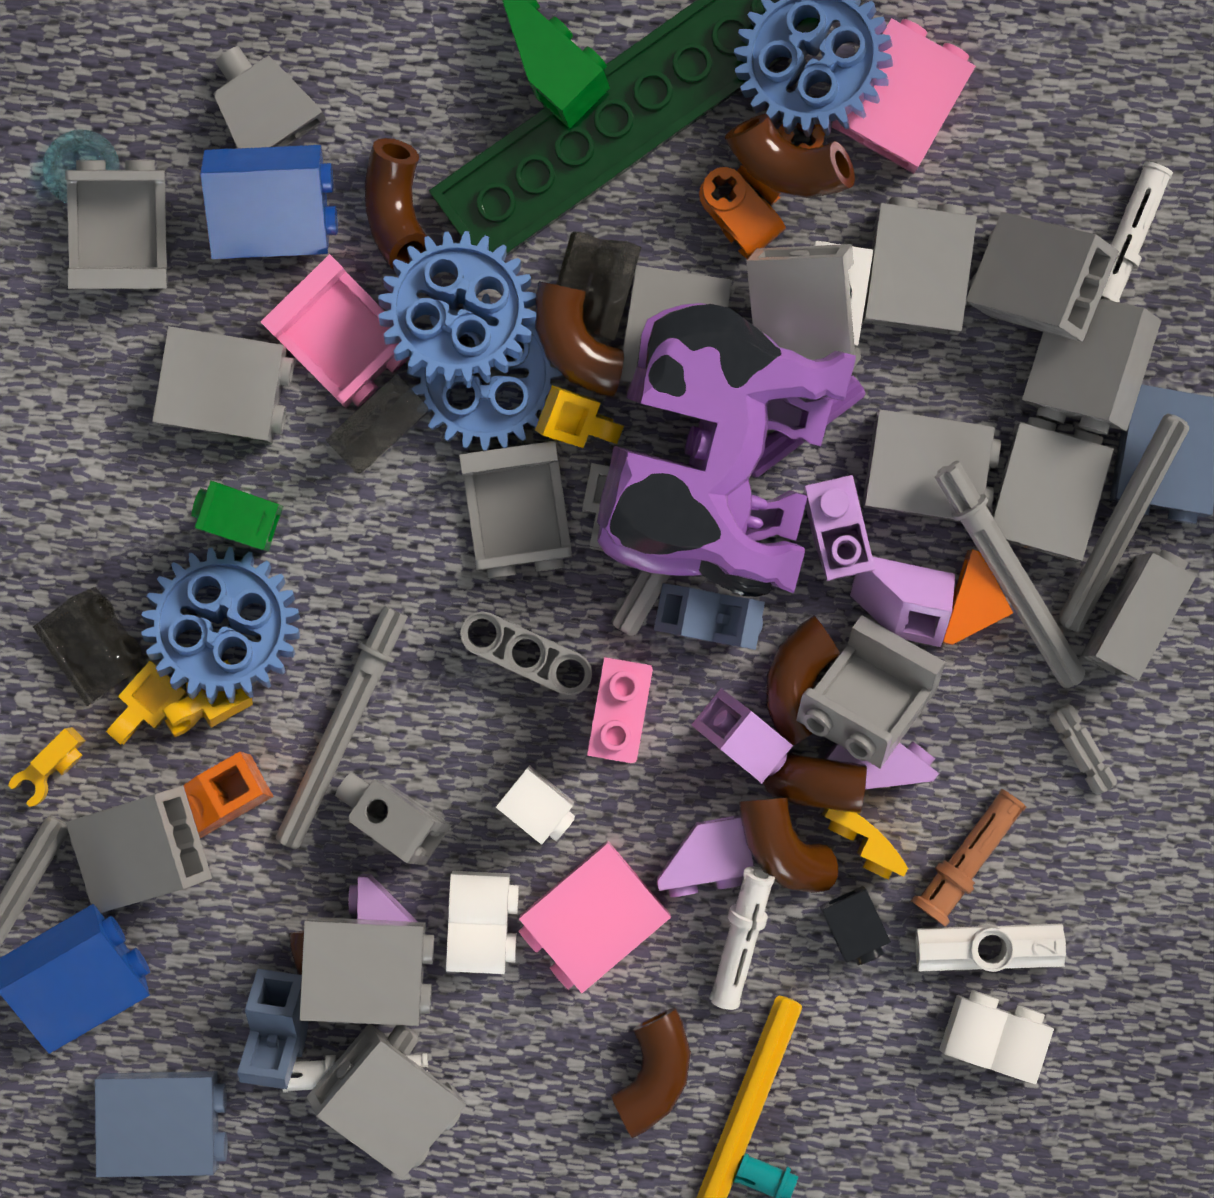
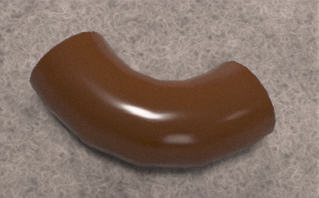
(789, 167)
(391, 199)
(570, 345)
(795, 670)
(819, 783)
(781, 852)
(661, 1073)

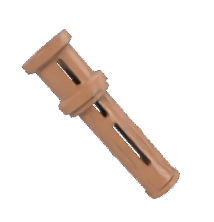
(956, 876)

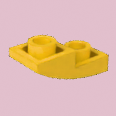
(878, 851)

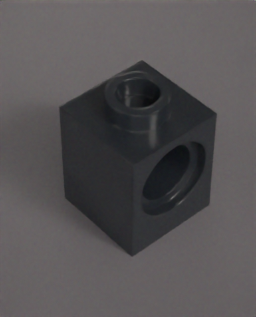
(856, 926)

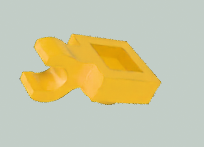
(574, 417)
(145, 699)
(187, 712)
(58, 755)

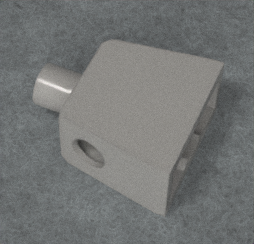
(263, 102)
(408, 829)

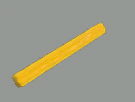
(750, 1098)

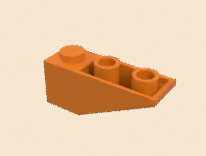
(226, 792)

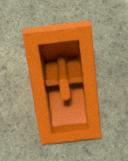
(976, 600)

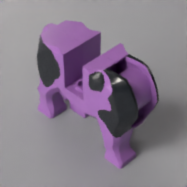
(702, 513)

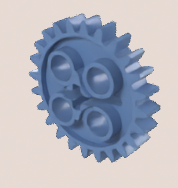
(850, 78)
(439, 347)
(485, 417)
(202, 663)

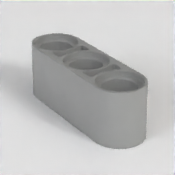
(502, 649)

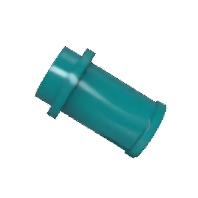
(766, 1178)

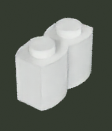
(480, 922)
(996, 1037)

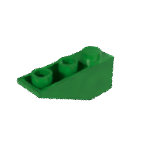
(558, 71)
(236, 515)

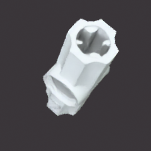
(1021, 947)

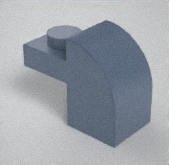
(709, 616)
(275, 1029)

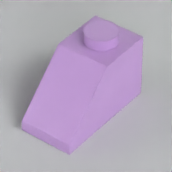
(742, 736)

